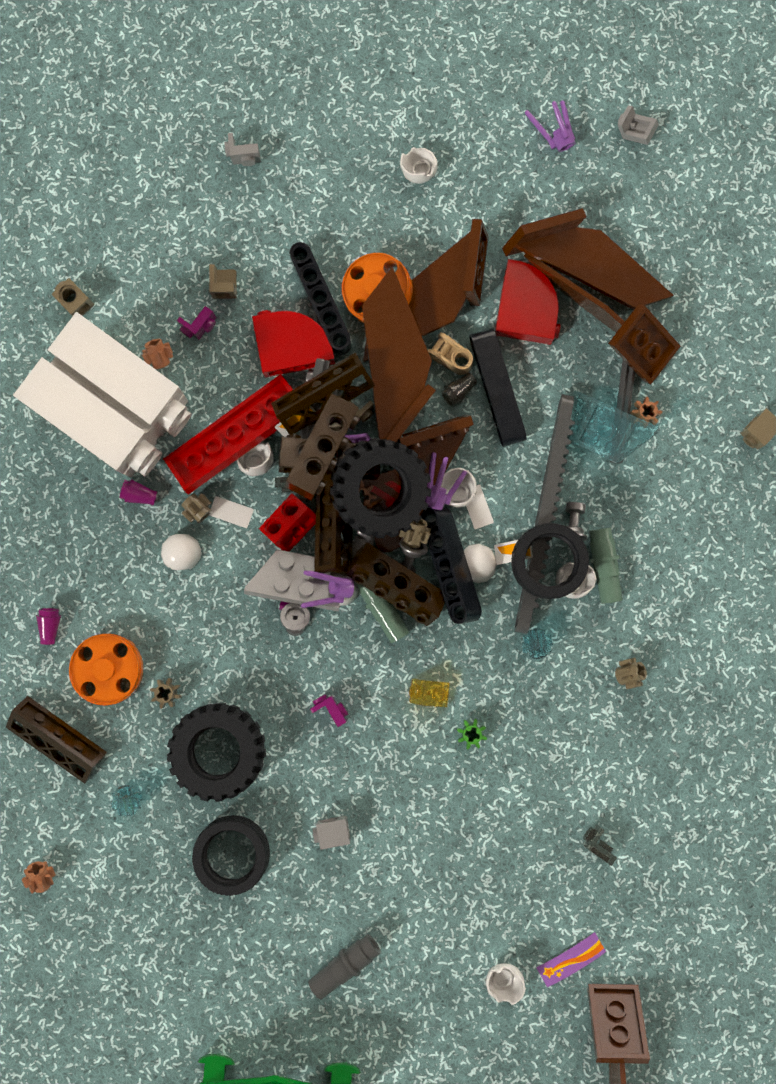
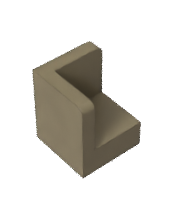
(222, 283)

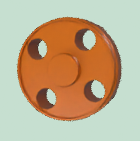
(375, 268)
(106, 669)

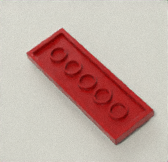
(227, 437)

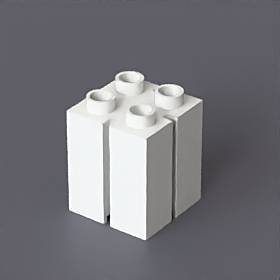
(105, 397)

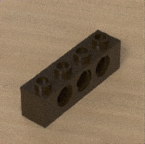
(336, 411)
(293, 444)
(396, 584)

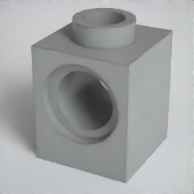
(332, 832)

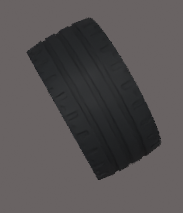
(579, 551)
(209, 877)

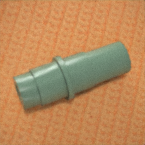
(605, 565)
(385, 614)

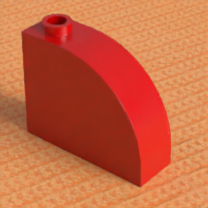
(527, 305)
(289, 342)

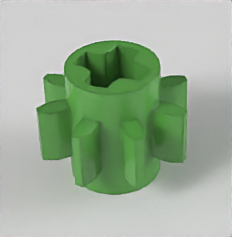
(468, 727)

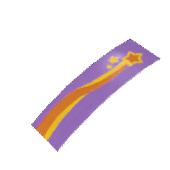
(571, 960)

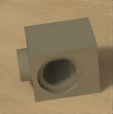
(80, 304)
(760, 430)

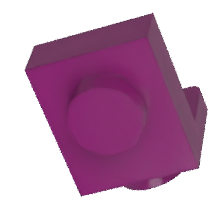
(203, 323)
(336, 710)

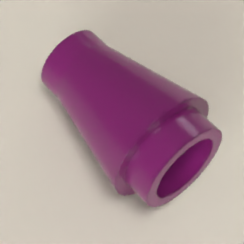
(137, 493)
(48, 623)

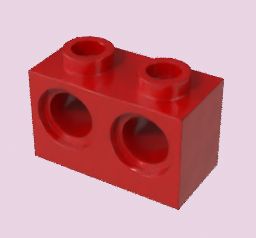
(289, 523)

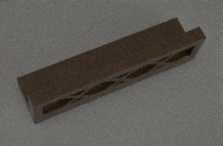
(319, 390)
(328, 540)
(56, 736)

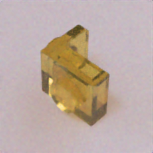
(429, 693)

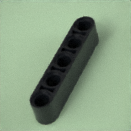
(317, 288)
(497, 387)
(451, 566)

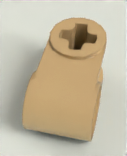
(447, 351)

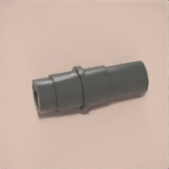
(344, 966)

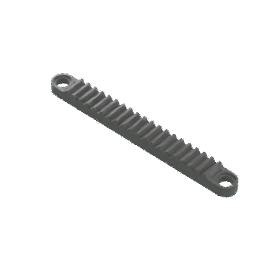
(546, 505)

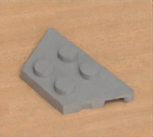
(284, 581)

